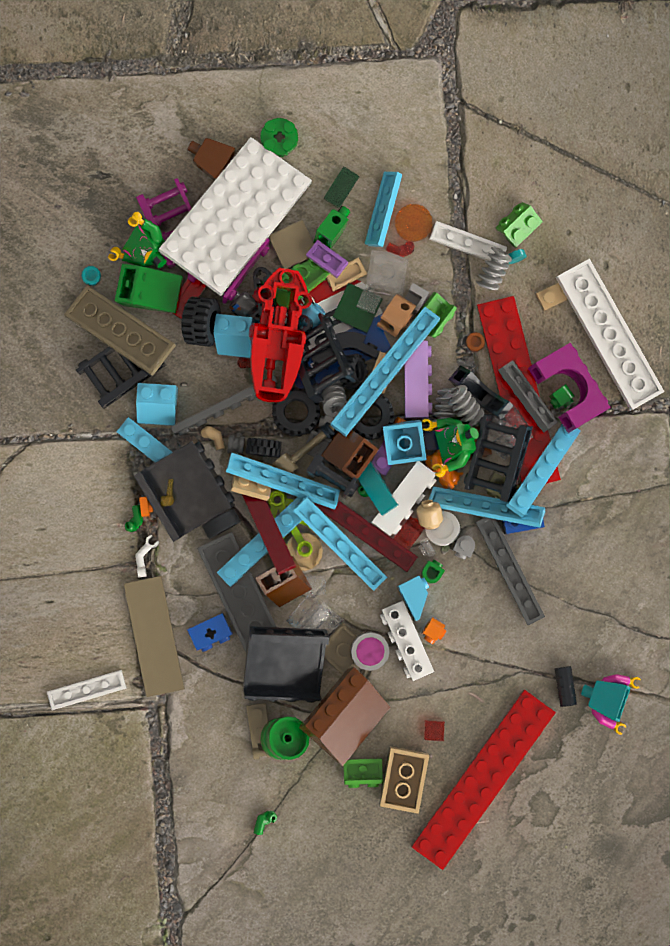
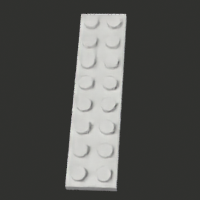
(609, 334)

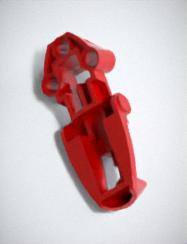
(276, 340)

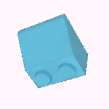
(232, 335)
(156, 404)
(404, 442)
(414, 595)

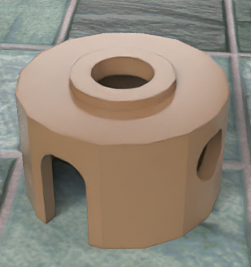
(396, 314)

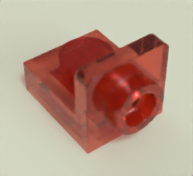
(409, 533)

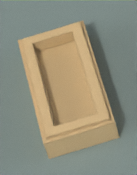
(351, 273)

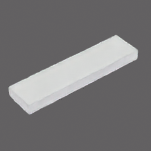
(464, 241)
(86, 690)

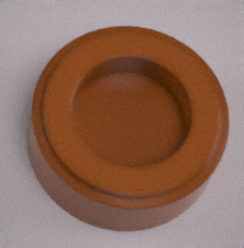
(475, 342)

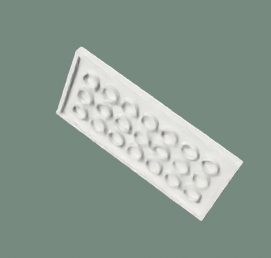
(235, 216)

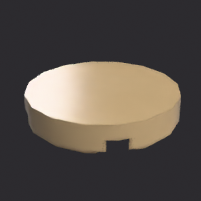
(311, 561)

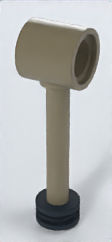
(288, 462)

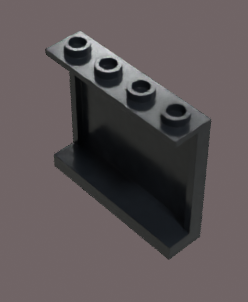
(196, 489)
(284, 664)

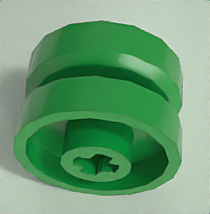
(284, 739)

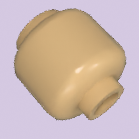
(429, 514)

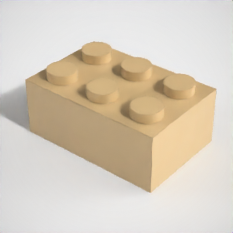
(404, 779)

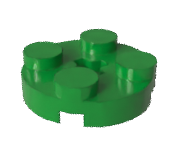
(276, 126)

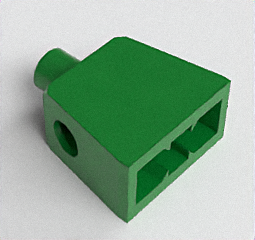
(332, 227)

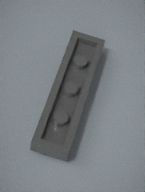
(527, 396)

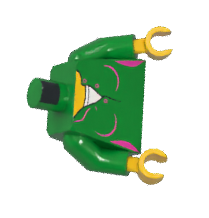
(142, 245)
(454, 442)

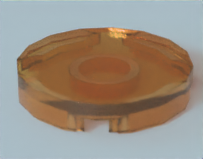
(413, 222)

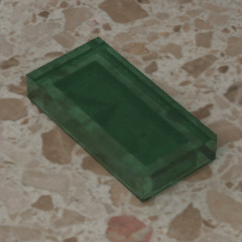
(341, 187)

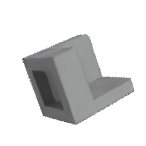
(417, 296)

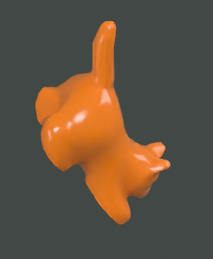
(450, 478)

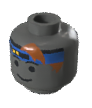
(243, 304)

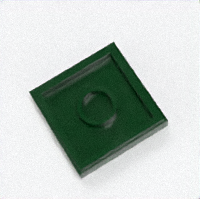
(349, 313)

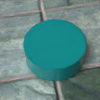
(517, 256)
(91, 275)

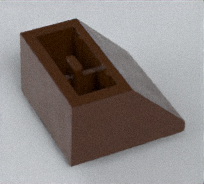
(350, 453)
(283, 587)

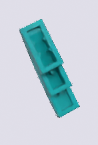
(377, 489)

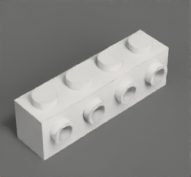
(406, 495)
(407, 640)

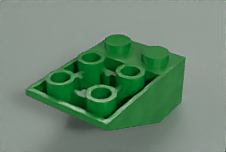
(148, 289)

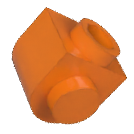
(433, 630)

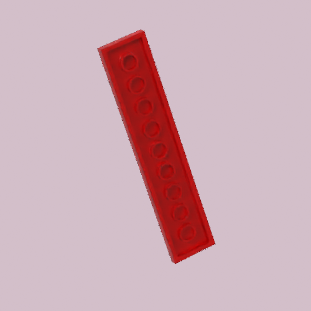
(506, 344)
(483, 779)

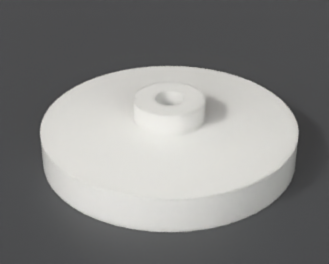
(446, 532)

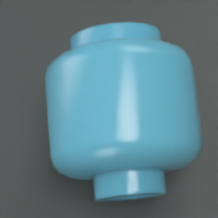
(312, 312)

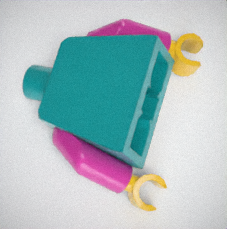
(609, 699)

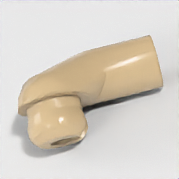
(215, 435)

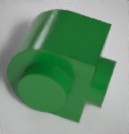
(561, 397)
(432, 571)

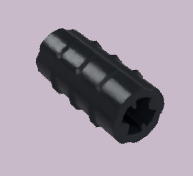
(565, 686)

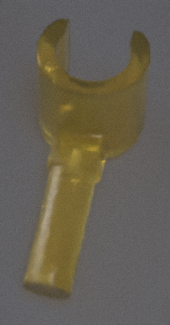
(169, 499)

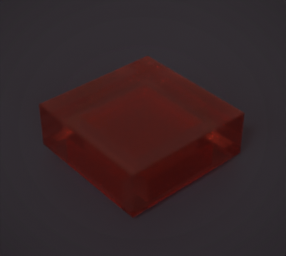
(434, 730)

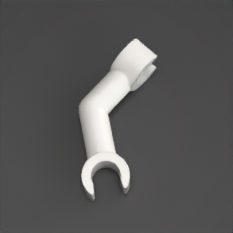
(141, 570)

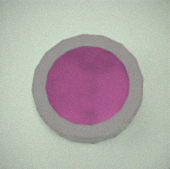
(369, 651)

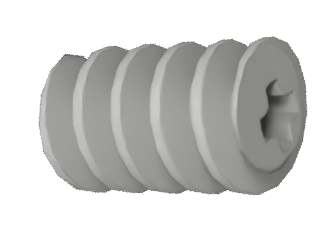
(495, 270)
(334, 398)
(465, 404)
(445, 410)

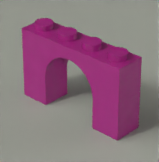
(591, 399)

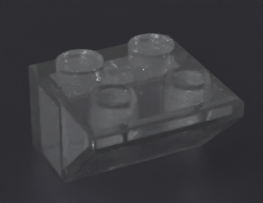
(314, 614)

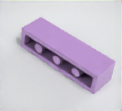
(416, 383)

